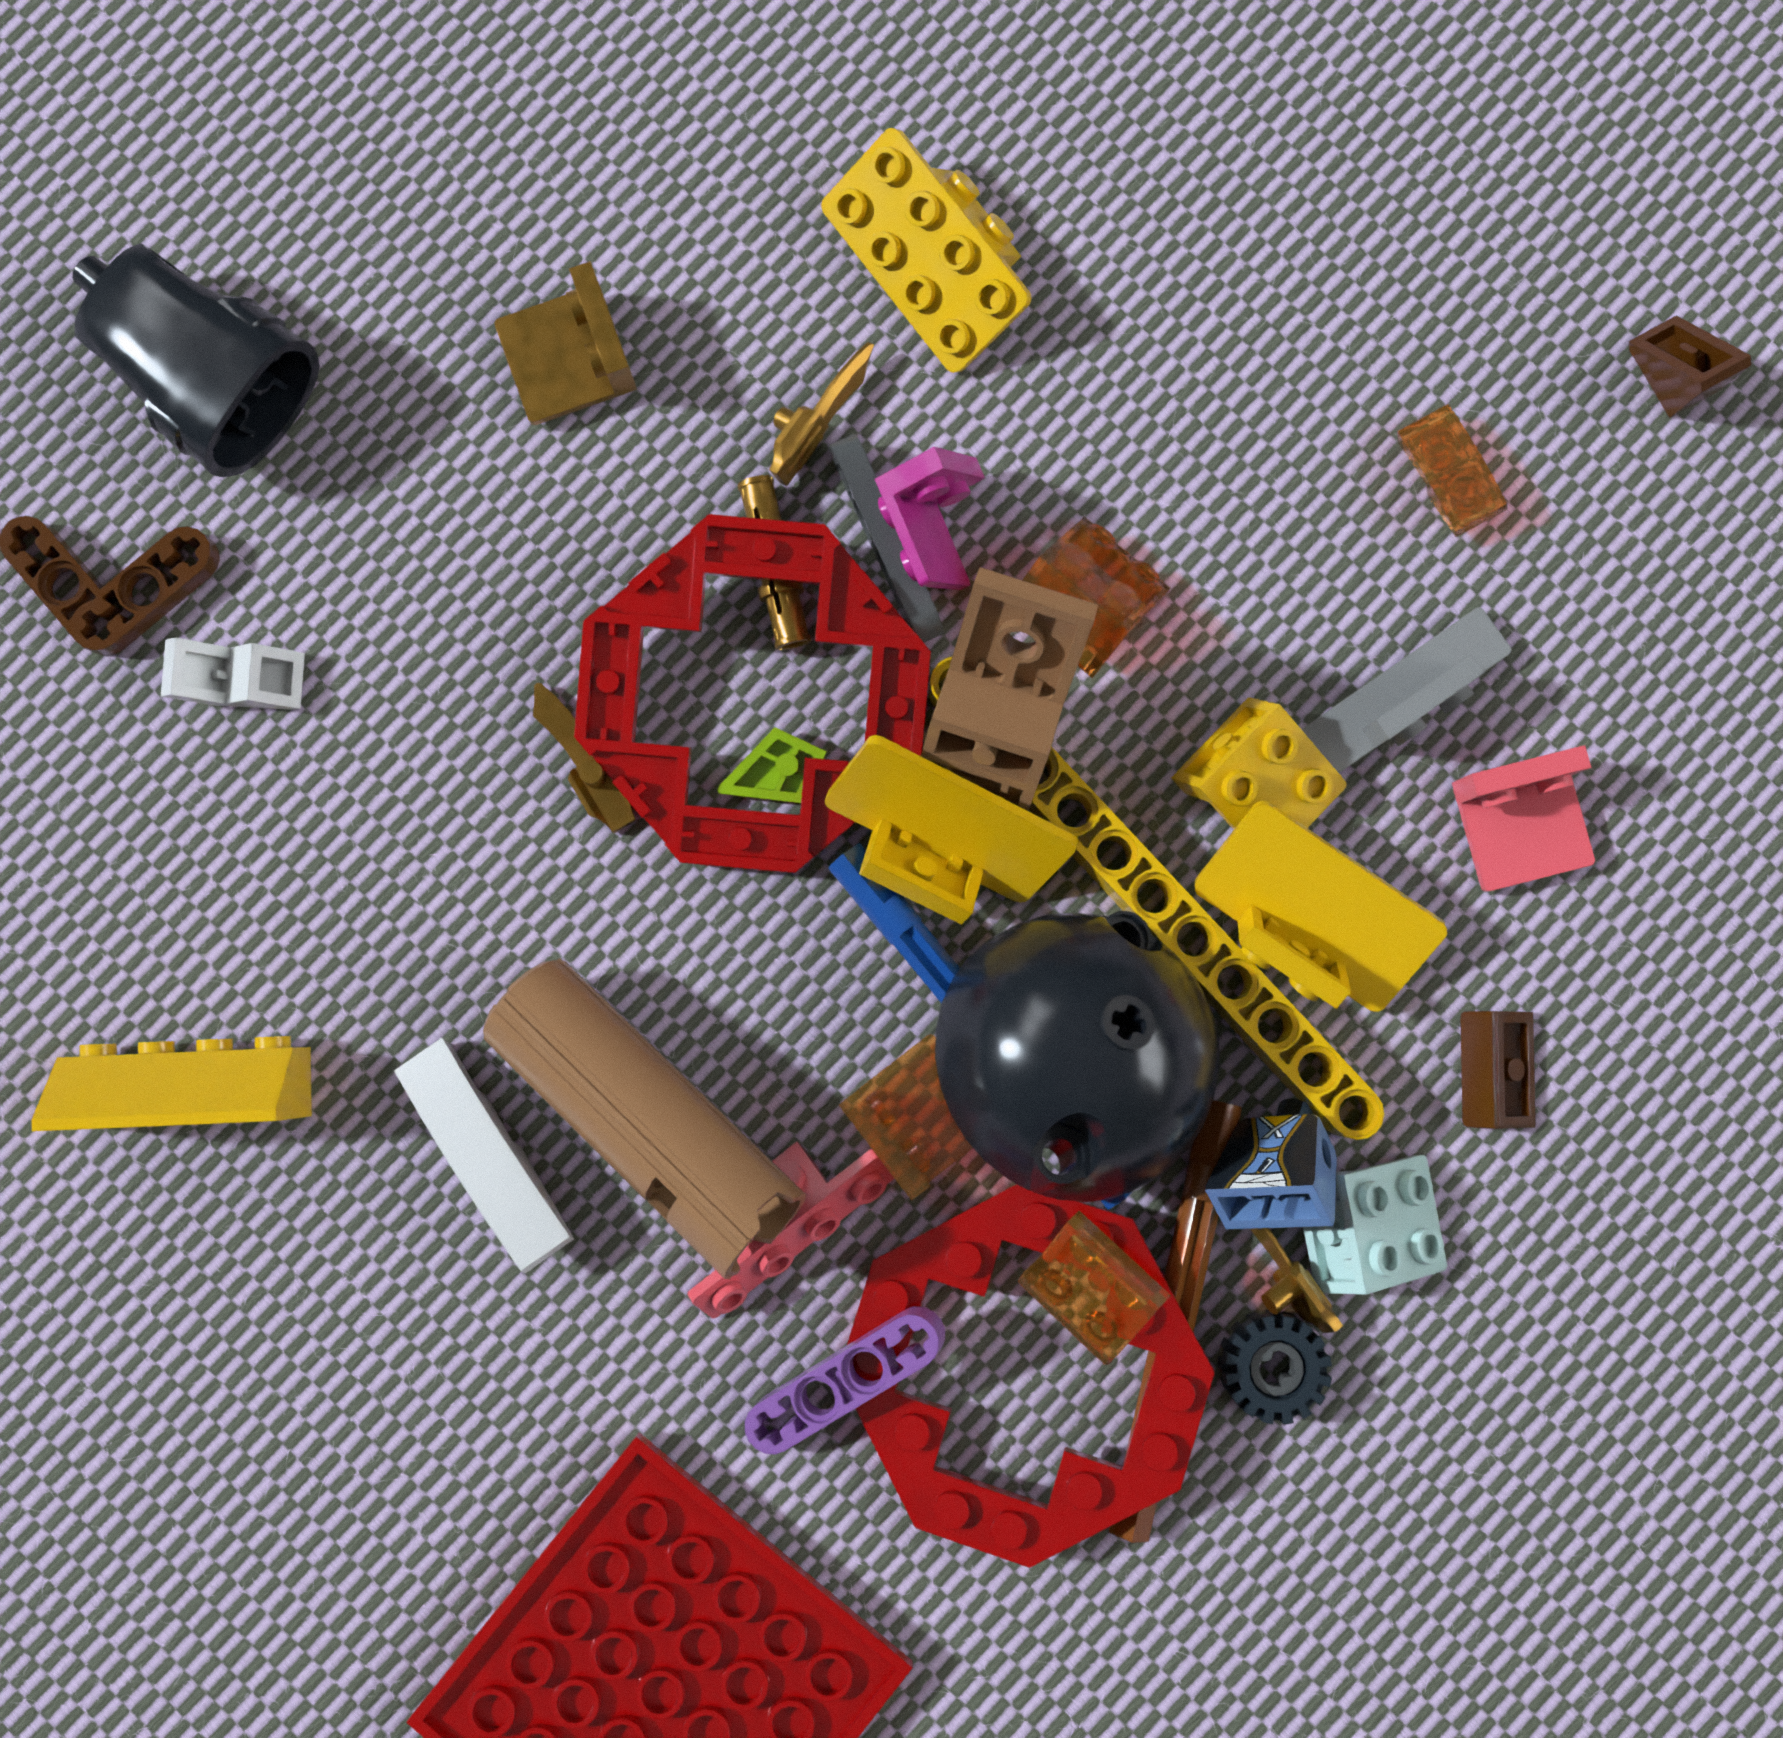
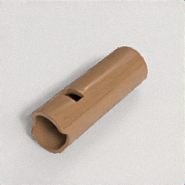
(641, 1114)

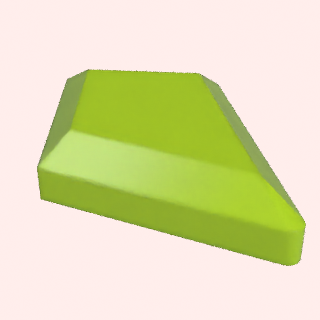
(772, 769)

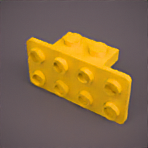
(930, 247)
(941, 833)
(1317, 912)

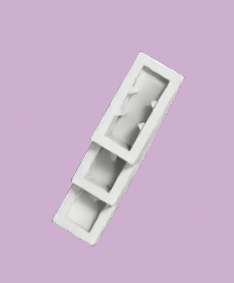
(484, 1155)

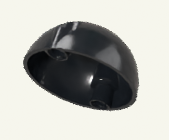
(1035, 1048)

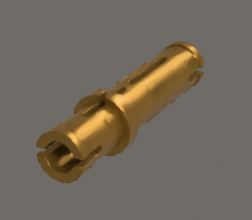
(781, 597)

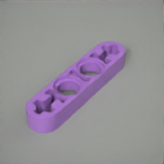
(847, 1385)

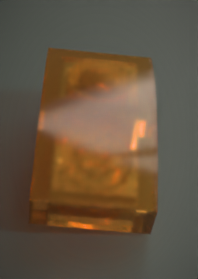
(1452, 470)

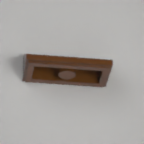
(1498, 1069)

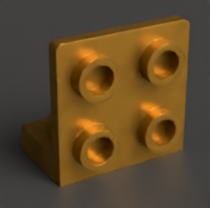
(565, 351)

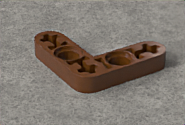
(96, 601)

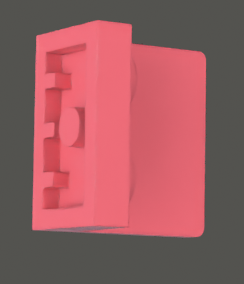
(1525, 819)

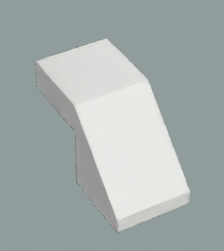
(232, 676)

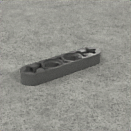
(863, 493)

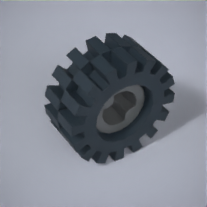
(1294, 1390)

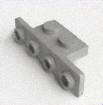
(1408, 690)

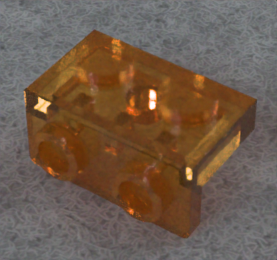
(1093, 1288)

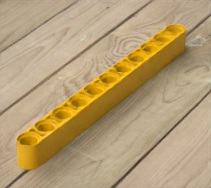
(1218, 952)

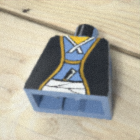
(1276, 1172)

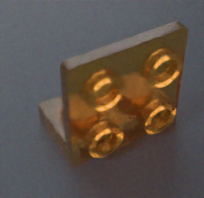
(908, 1119)

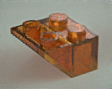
(1098, 570)

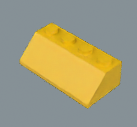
(176, 1087)

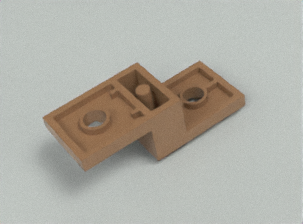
(1005, 693)

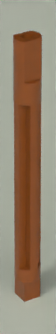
(1188, 1258)

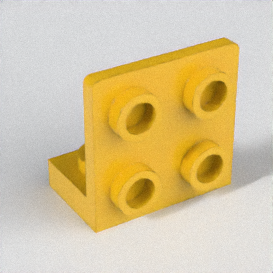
(1257, 759)

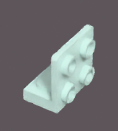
(1381, 1230)

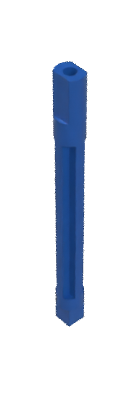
(904, 930)

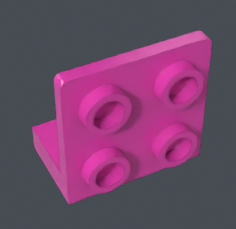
(911, 508)

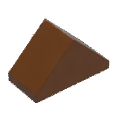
(1685, 363)

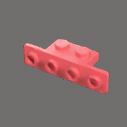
(817, 1219)

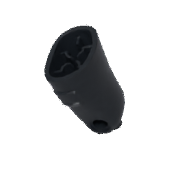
(207, 365)

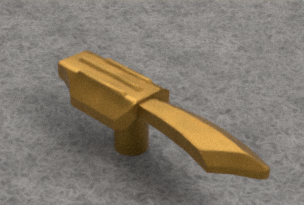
(805, 427)
(588, 779)
(1295, 1287)

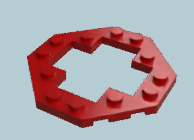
(671, 597)
(1087, 1489)

